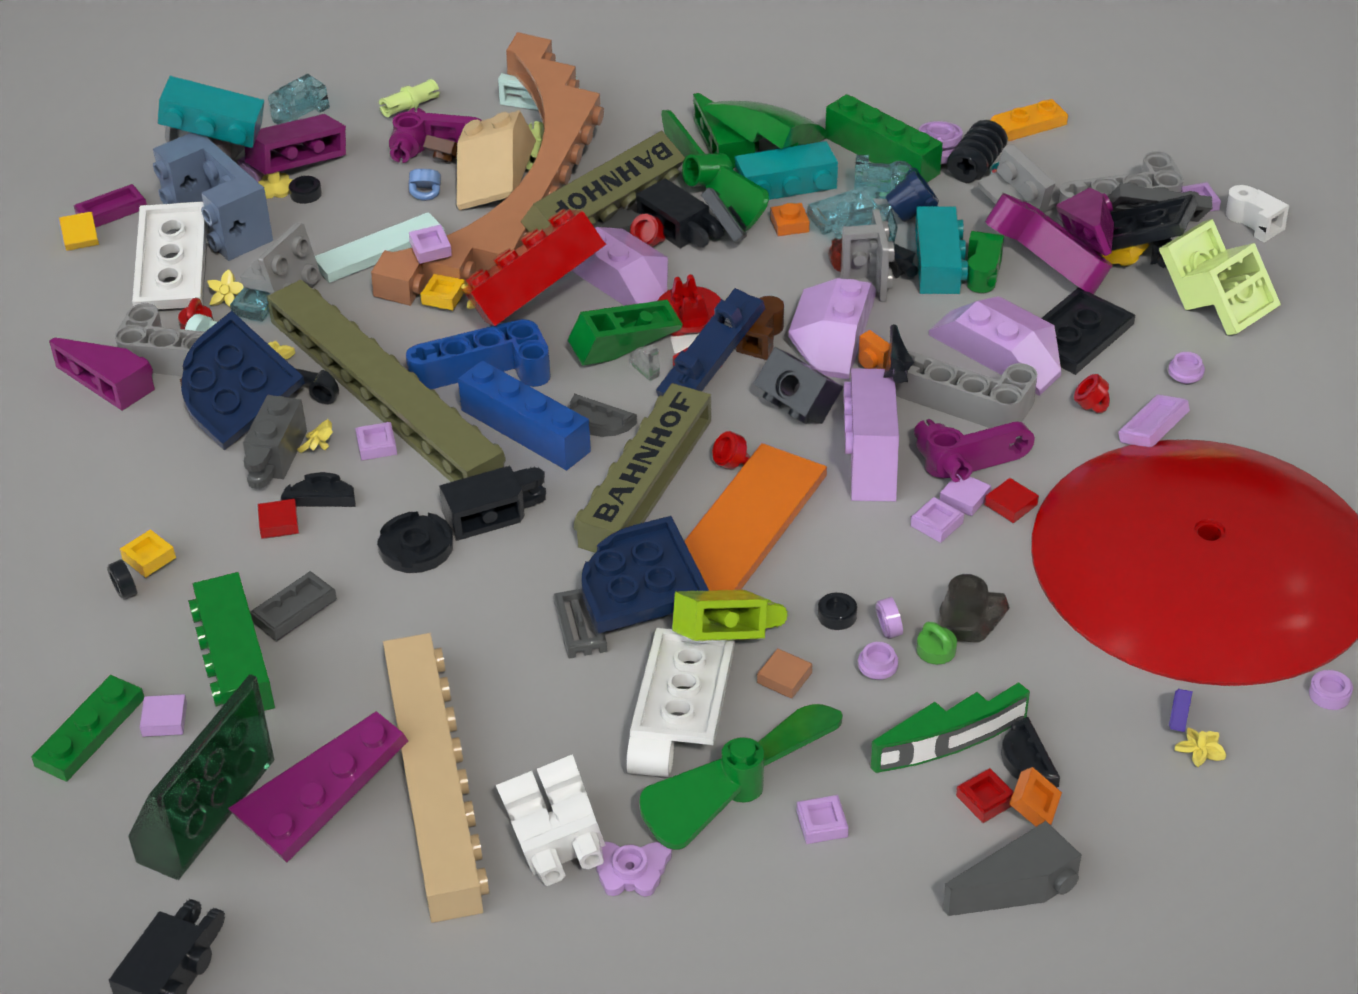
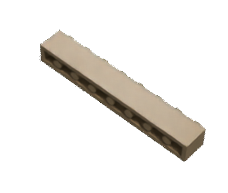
(433, 780)

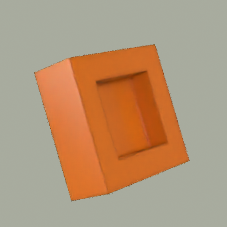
(789, 219)
(872, 351)
(1035, 797)

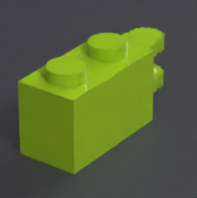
(725, 615)

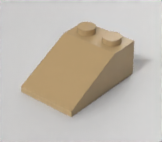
(492, 158)

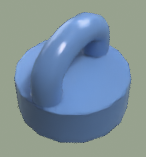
(424, 179)

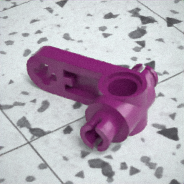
(412, 127)
(953, 453)

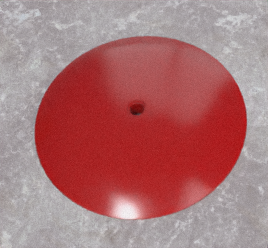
(1201, 562)

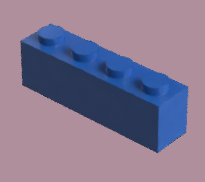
(524, 415)

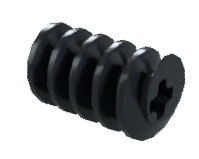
(977, 151)

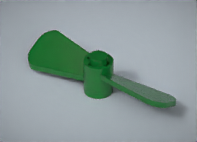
(716, 172)
(689, 801)

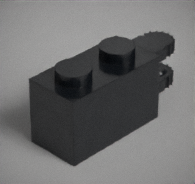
(682, 214)
(169, 952)

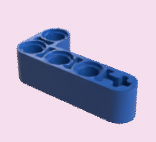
(504, 346)

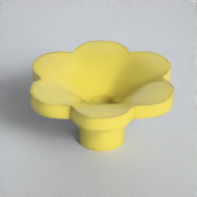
(276, 184)

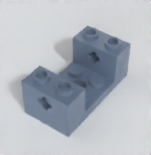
(232, 199)

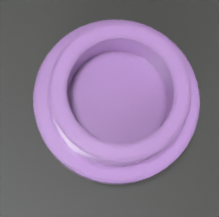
(1186, 367)
(878, 660)

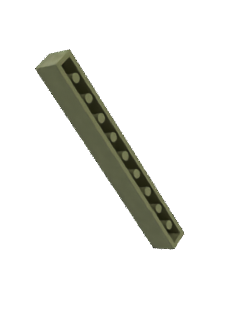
(383, 384)

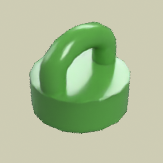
(936, 644)

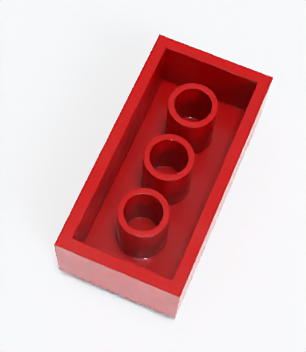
(533, 266)

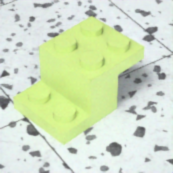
(1220, 277)

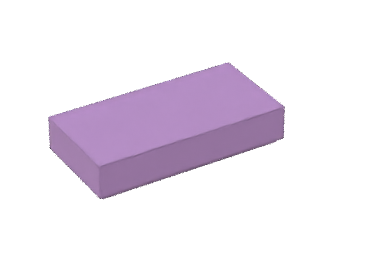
(1154, 421)

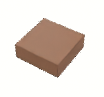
(784, 673)

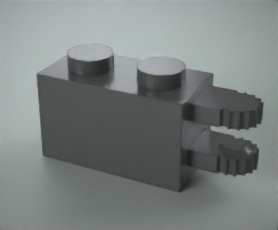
(273, 439)

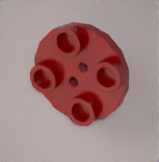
(691, 304)

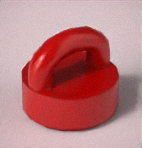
(648, 229)
(194, 307)
(1091, 392)
(730, 450)

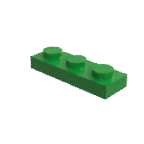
(88, 728)

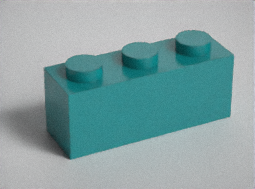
(210, 111)
(791, 169)
(940, 250)

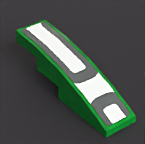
(941, 733)

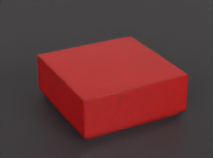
(1011, 500)
(278, 518)
(985, 795)

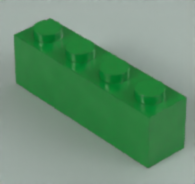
(881, 136)
(229, 636)

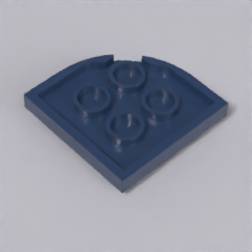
(229, 378)
(638, 574)

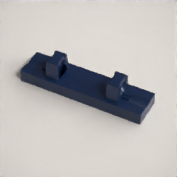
(715, 342)

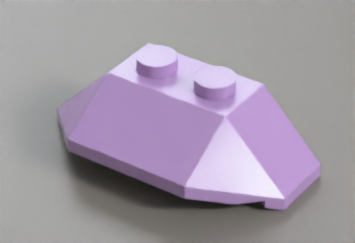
(626, 268)
(830, 324)
(1002, 335)

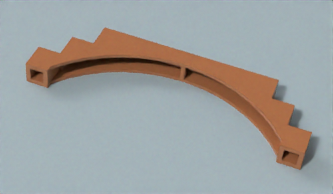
(568, 125)

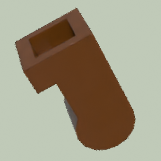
(760, 337)

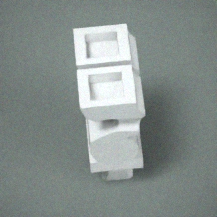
(555, 835)

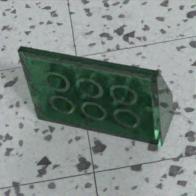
(202, 785)

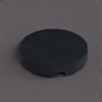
(415, 542)

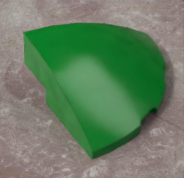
(767, 121)

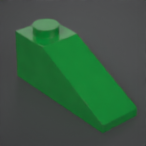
(717, 135)
(616, 331)

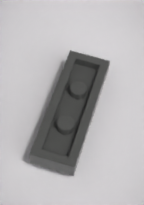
(1130, 196)

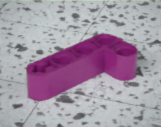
(1049, 242)

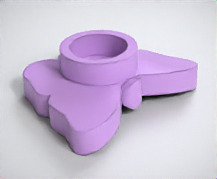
(632, 868)

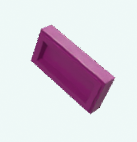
(112, 205)

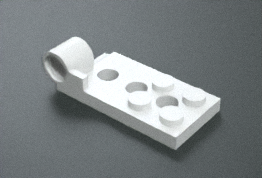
(154, 244)
(653, 725)

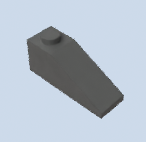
(1016, 875)

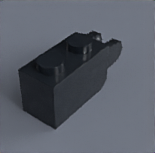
(490, 500)

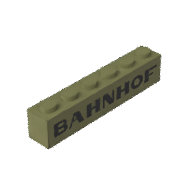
(611, 184)
(645, 466)

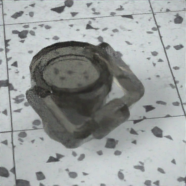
(967, 610)

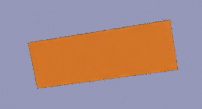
(752, 516)

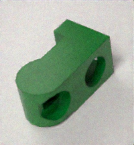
(984, 261)

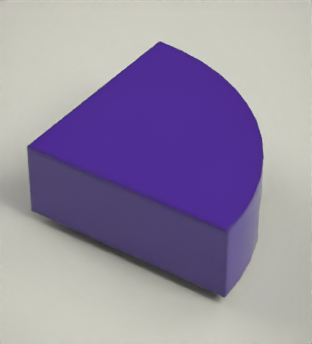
(1180, 710)

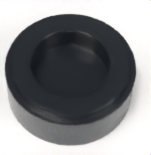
(305, 189)
(121, 579)
(837, 611)

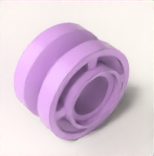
(945, 132)

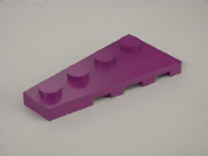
(311, 792)

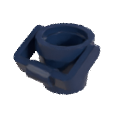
(909, 194)

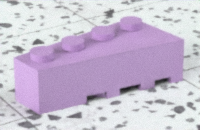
(871, 434)

